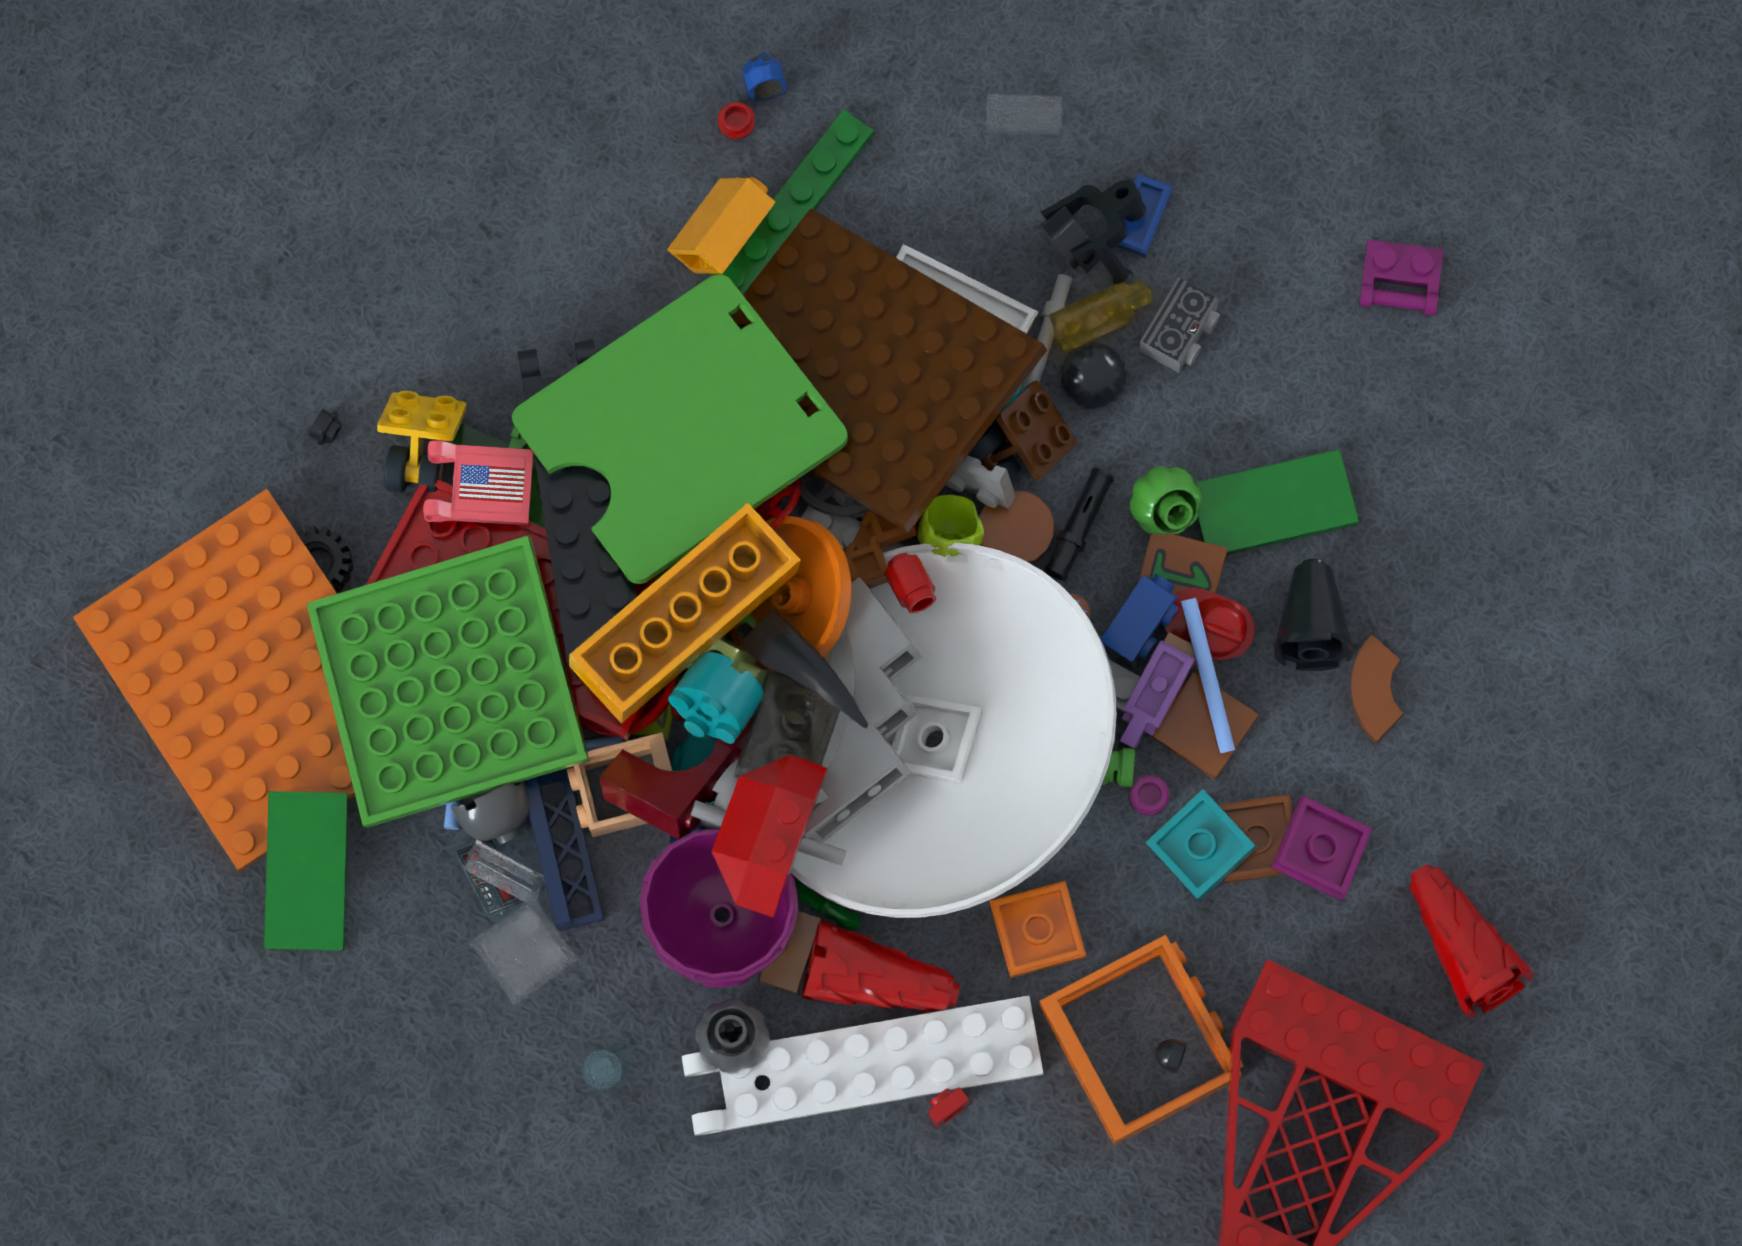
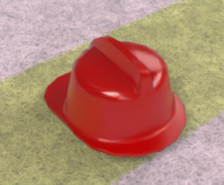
(1225, 623)

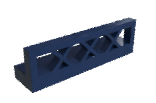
(548, 857)

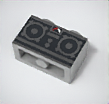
(1179, 325)

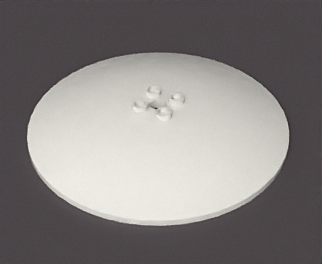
(1023, 749)

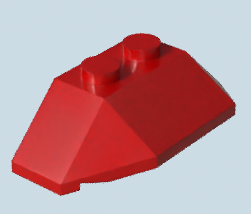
(766, 830)

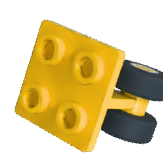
(419, 418)

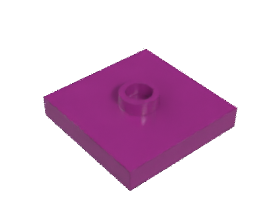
(1321, 848)

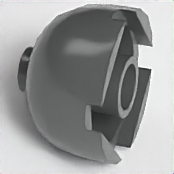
(494, 813)

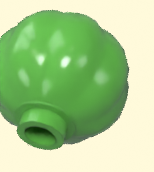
(1165, 500)

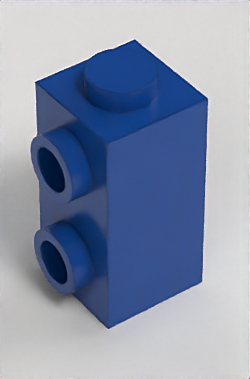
(1140, 617)

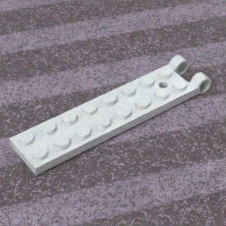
(876, 1064)

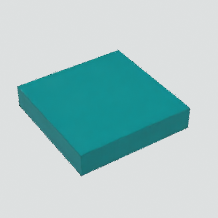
(1201, 845)

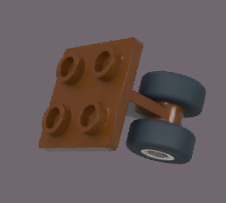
(1033, 432)

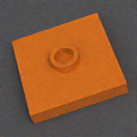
(1037, 929)

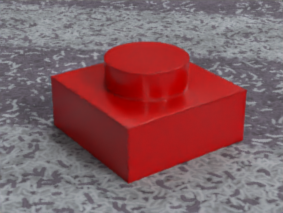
(947, 1105)

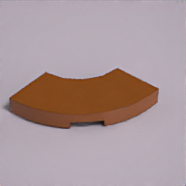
(1371, 689)

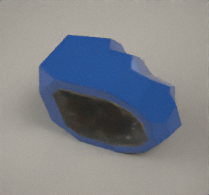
(764, 78)

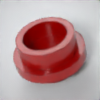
(736, 120)

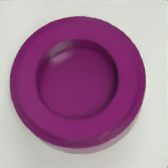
(1149, 795)

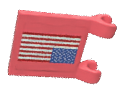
(487, 484)

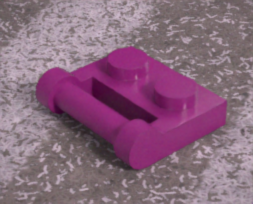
(1403, 266)

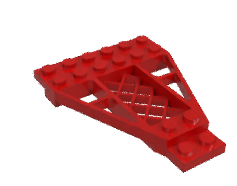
(1356, 1052)

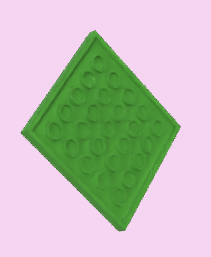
(447, 682)

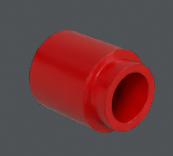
(910, 582)

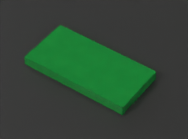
(1276, 503)
(306, 870)

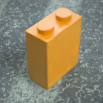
(721, 225)

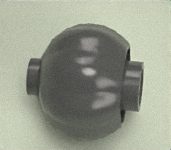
(725, 1019)

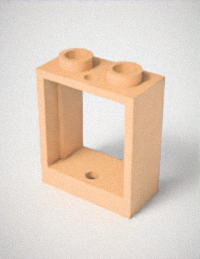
(600, 757)

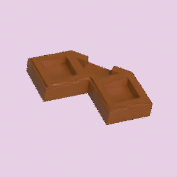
(865, 551)

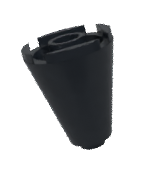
(1313, 621)

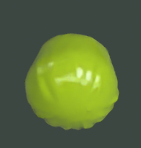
(950, 521)

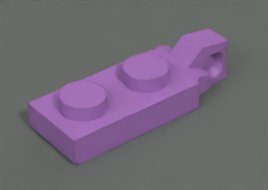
(1155, 692)

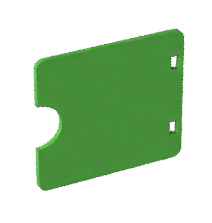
(682, 425)

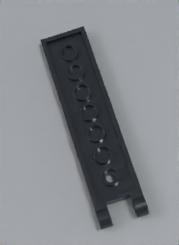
(573, 501)

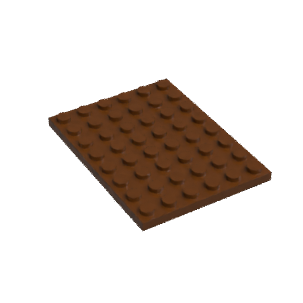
(894, 359)

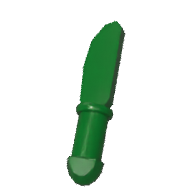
(849, 920)

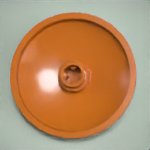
(818, 594)

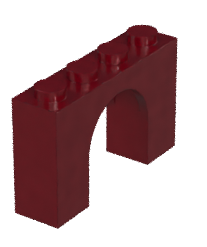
(668, 796)

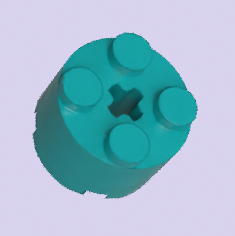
(716, 697)

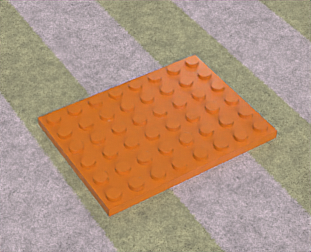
(228, 669)

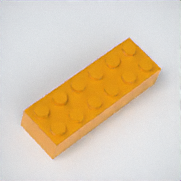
(684, 612)

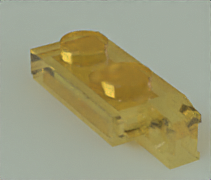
(1098, 314)

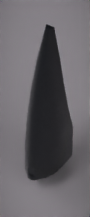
(790, 654)

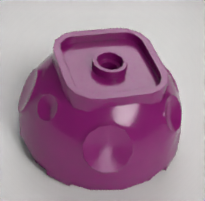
(680, 909)

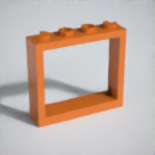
(1190, 991)

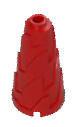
(1469, 948)
(856, 970)

